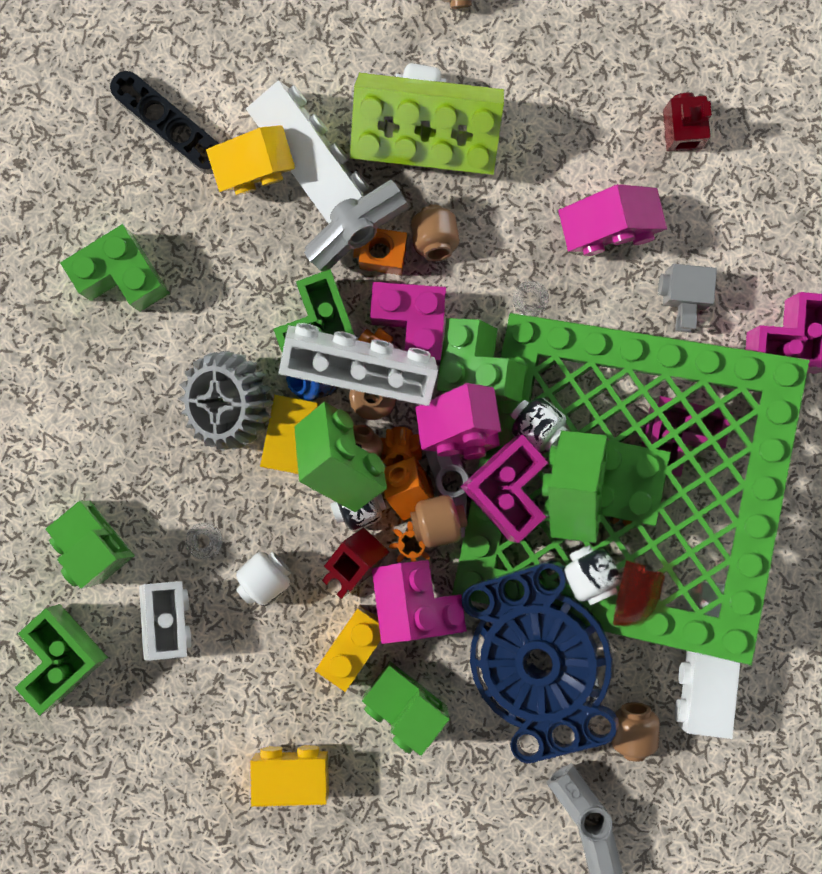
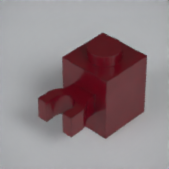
(687, 122)
(354, 561)

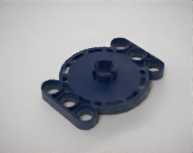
(530, 692)

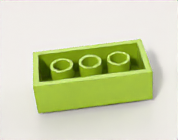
(423, 100)

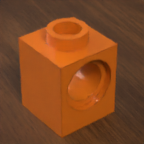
(390, 264)
(406, 486)

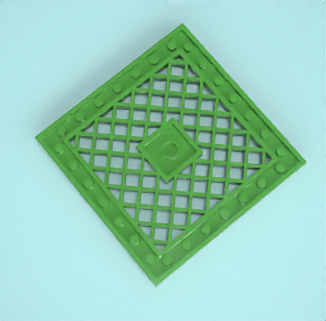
(638, 474)

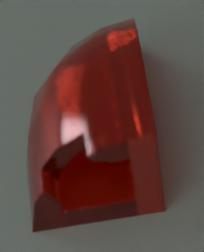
(637, 594)

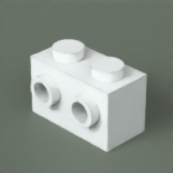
(164, 620)

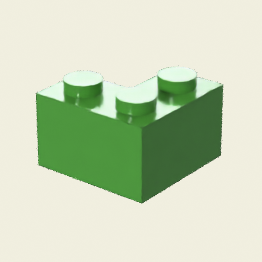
(113, 262)
(322, 306)
(470, 359)
(332, 460)
(575, 486)
(87, 546)
(66, 658)
(409, 707)

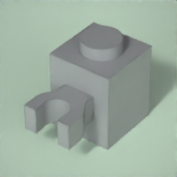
(689, 290)

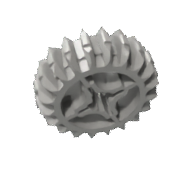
(235, 381)

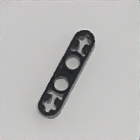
(167, 123)

